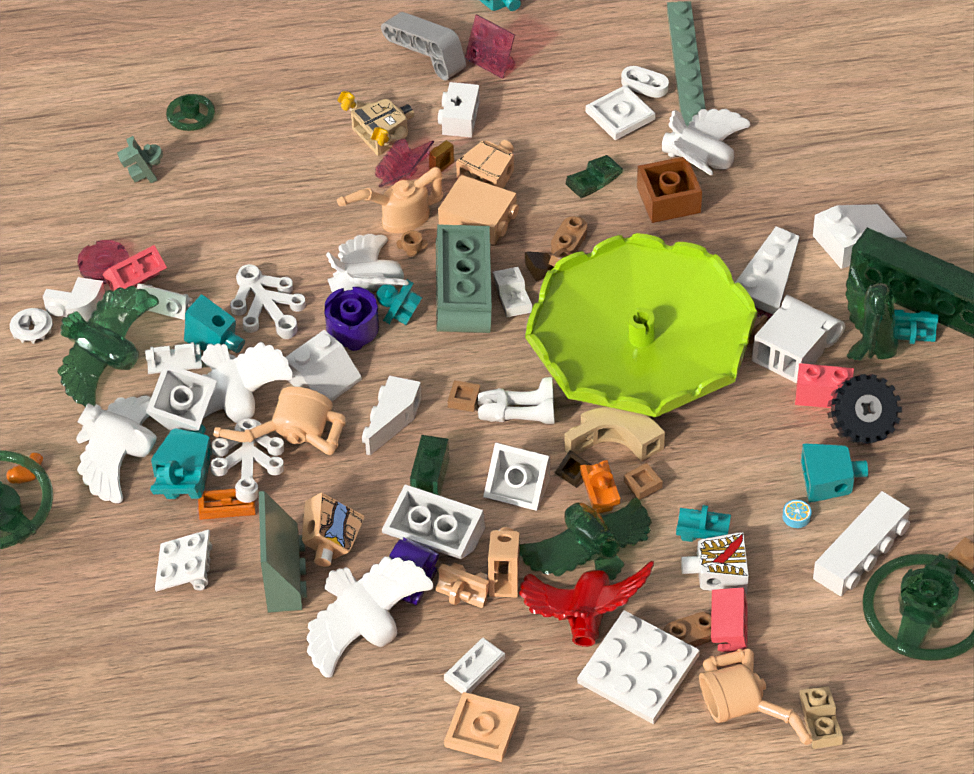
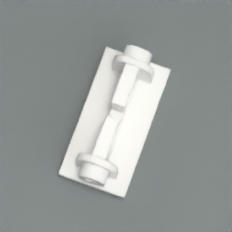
(170, 303)
(183, 356)

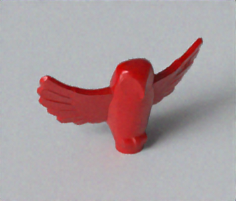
(583, 604)

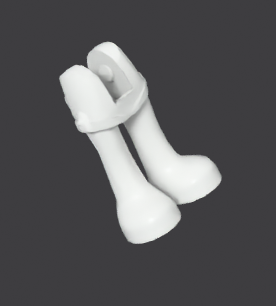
(496, 404)

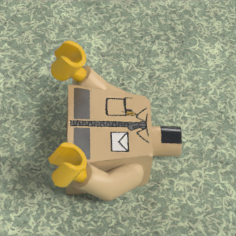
(377, 122)

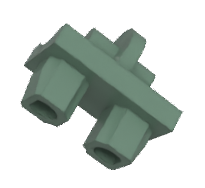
(144, 159)

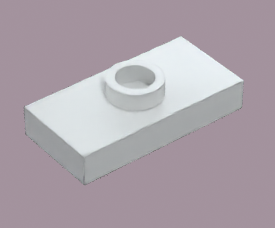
(474, 666)

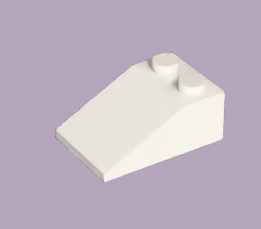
(842, 226)

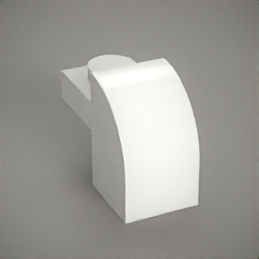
(81, 299)

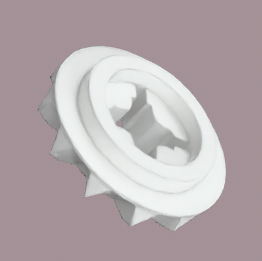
(20, 325)

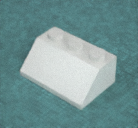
(435, 522)

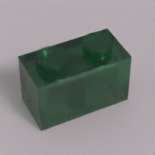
(430, 464)

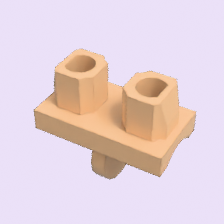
(462, 585)

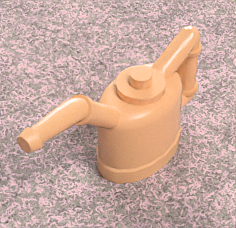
(405, 203)
(299, 419)
(739, 691)

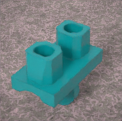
(401, 303)
(915, 326)
(178, 480)
(701, 524)

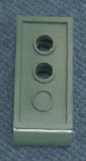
(463, 279)

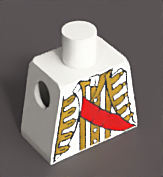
(719, 563)

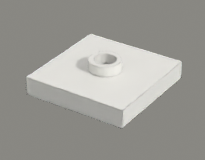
(620, 112)

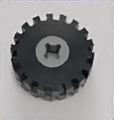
(851, 409)

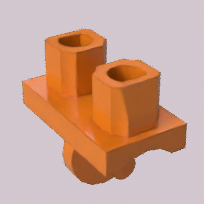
(600, 486)

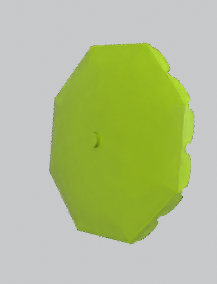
(641, 324)

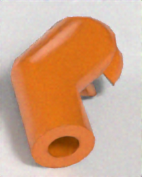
(20, 474)

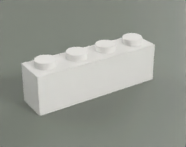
(861, 544)

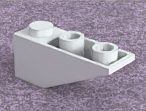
(395, 410)

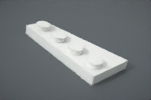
(769, 270)

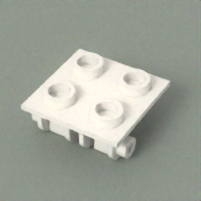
(184, 561)

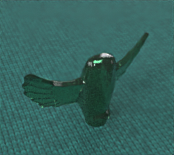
(873, 315)
(101, 341)
(588, 539)

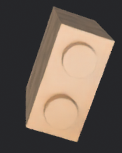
(479, 205)

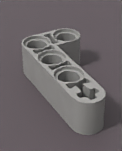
(428, 39)

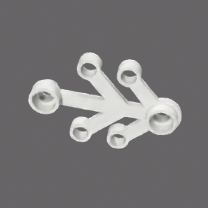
(251, 278)
(246, 487)

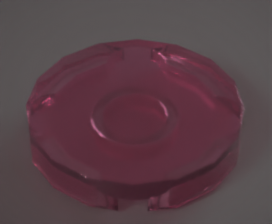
(98, 258)

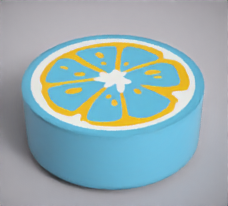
(796, 513)

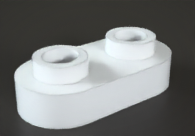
(645, 81)

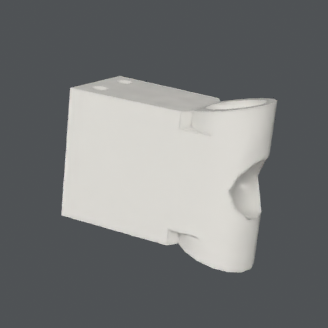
(794, 337)

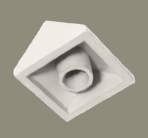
(180, 398)
(517, 476)

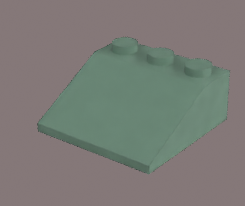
(281, 557)

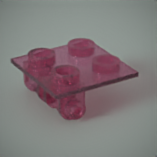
(490, 47)
(401, 162)

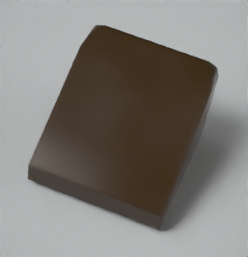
(538, 264)
(570, 469)

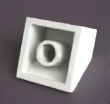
(323, 366)

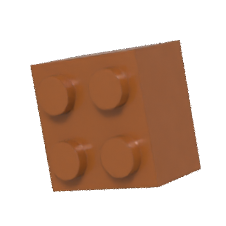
(669, 189)

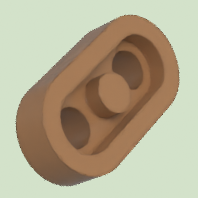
(569, 235)
(691, 629)

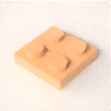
(482, 726)

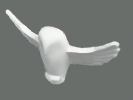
(703, 137)
(361, 266)
(241, 376)
(111, 437)
(361, 609)

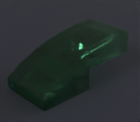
(595, 177)

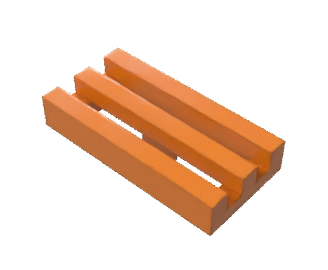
(225, 507)

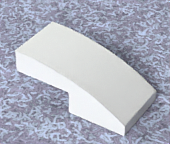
(512, 292)

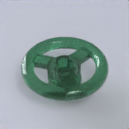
(189, 109)

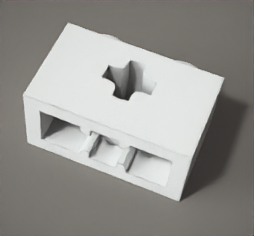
(459, 109)

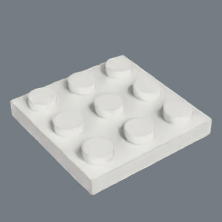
(638, 666)

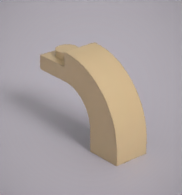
(609, 424)

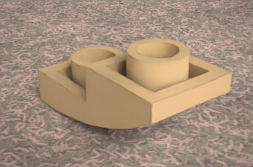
(820, 717)

